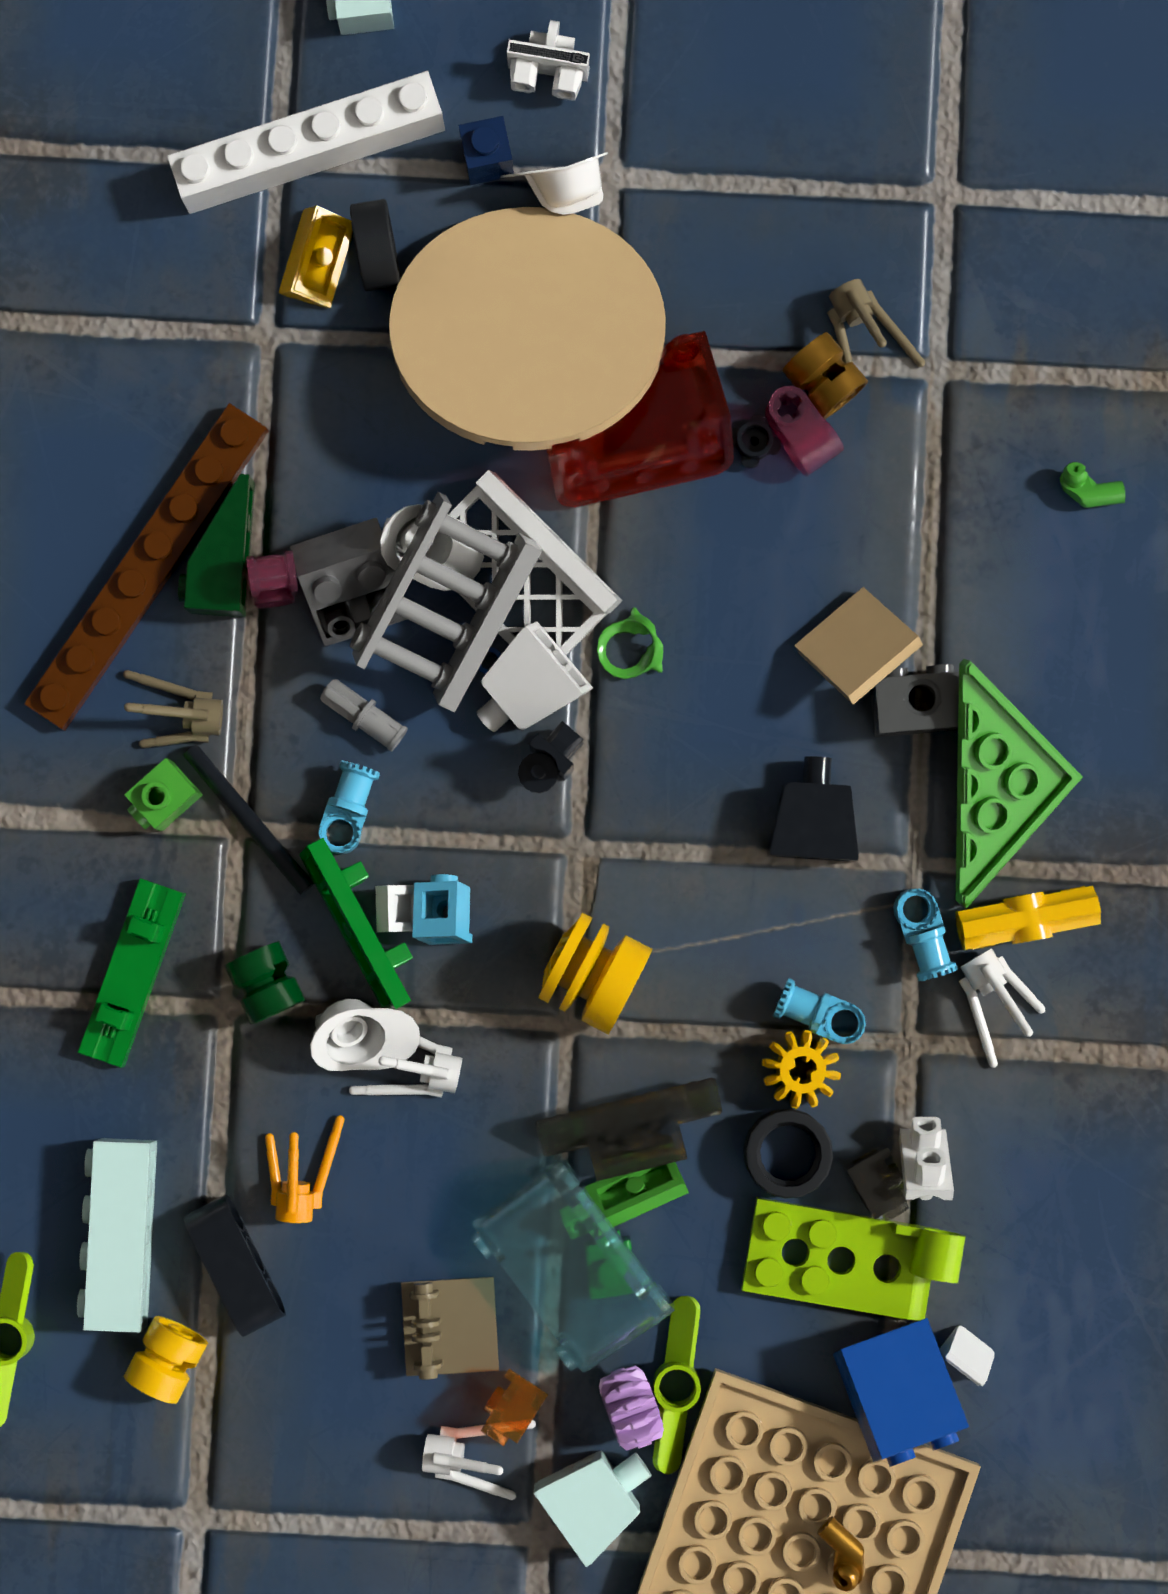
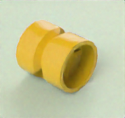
(164, 1363)

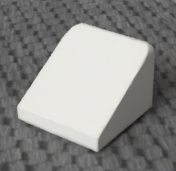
(968, 1355)

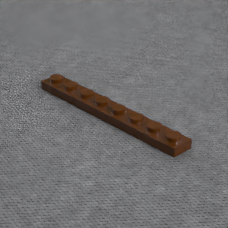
(146, 567)

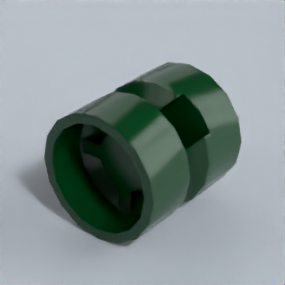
(264, 982)

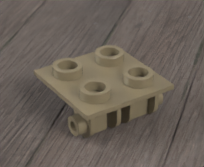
(449, 1326)

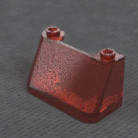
(667, 438)

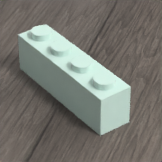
(119, 1235)

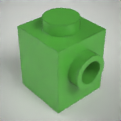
(162, 796)

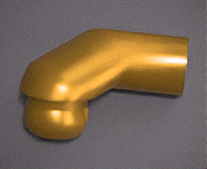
(848, 1554)

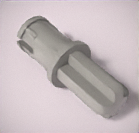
(363, 714)

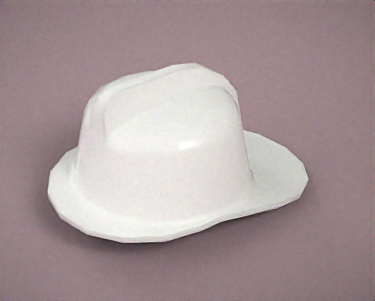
(567, 188)
(398, 534)
(356, 1036)

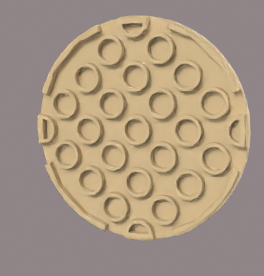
(527, 328)

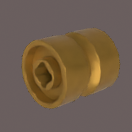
(813, 363)

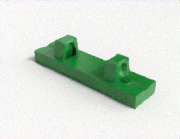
(336, 892)
(132, 973)

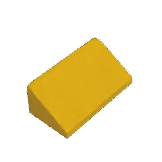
(317, 257)

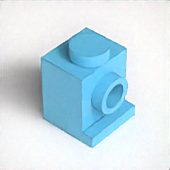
(428, 909)

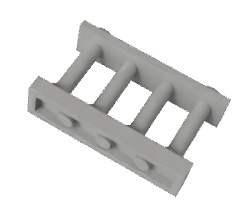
(470, 640)

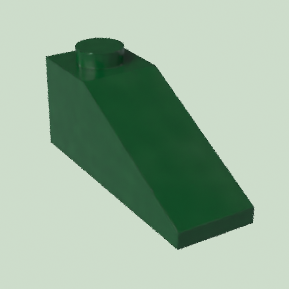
(218, 568)

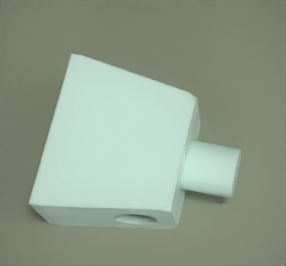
(592, 1501)

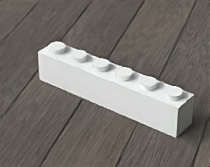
(307, 142)

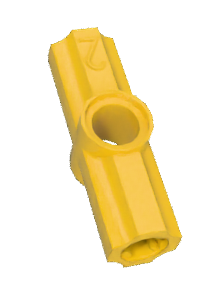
(1028, 917)

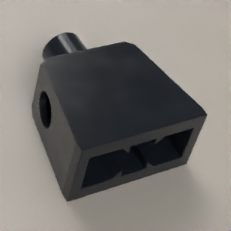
(815, 817)

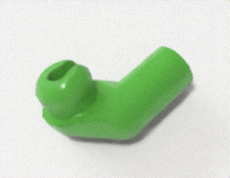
(1086, 491)

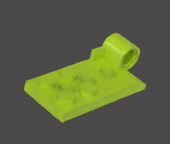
(920, 1251)

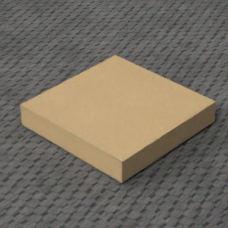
(858, 645)

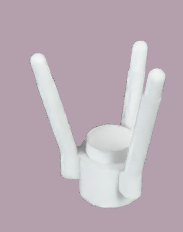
(988, 975)
(438, 1071)
(446, 1459)

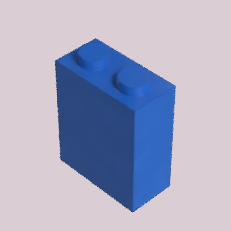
(901, 1392)

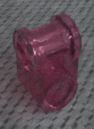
(808, 436)
(272, 580)

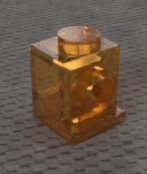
(512, 1409)

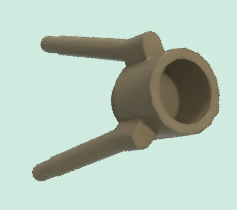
(857, 306)
(201, 716)

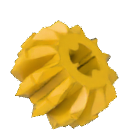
(815, 1075)

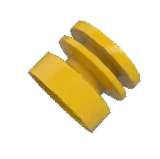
(594, 973)

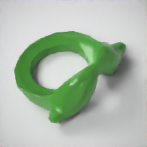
(634, 624)

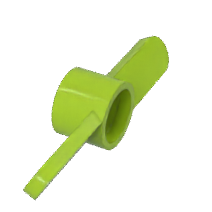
(12, 1311)
(679, 1356)

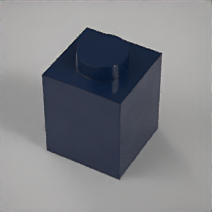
(486, 150)

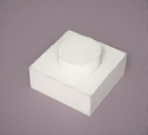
(394, 908)

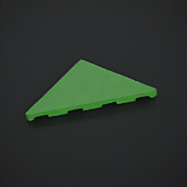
(1004, 782)

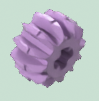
(631, 1407)

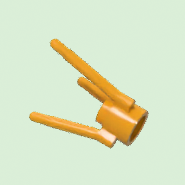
(293, 1198)

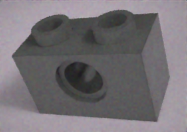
(896, 716)

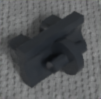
(550, 756)

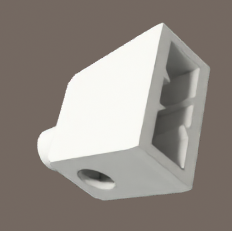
(530, 681)

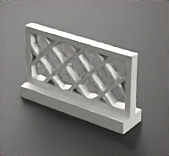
(555, 555)

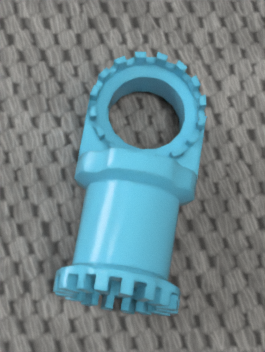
(348, 804)
(925, 936)
(817, 1011)

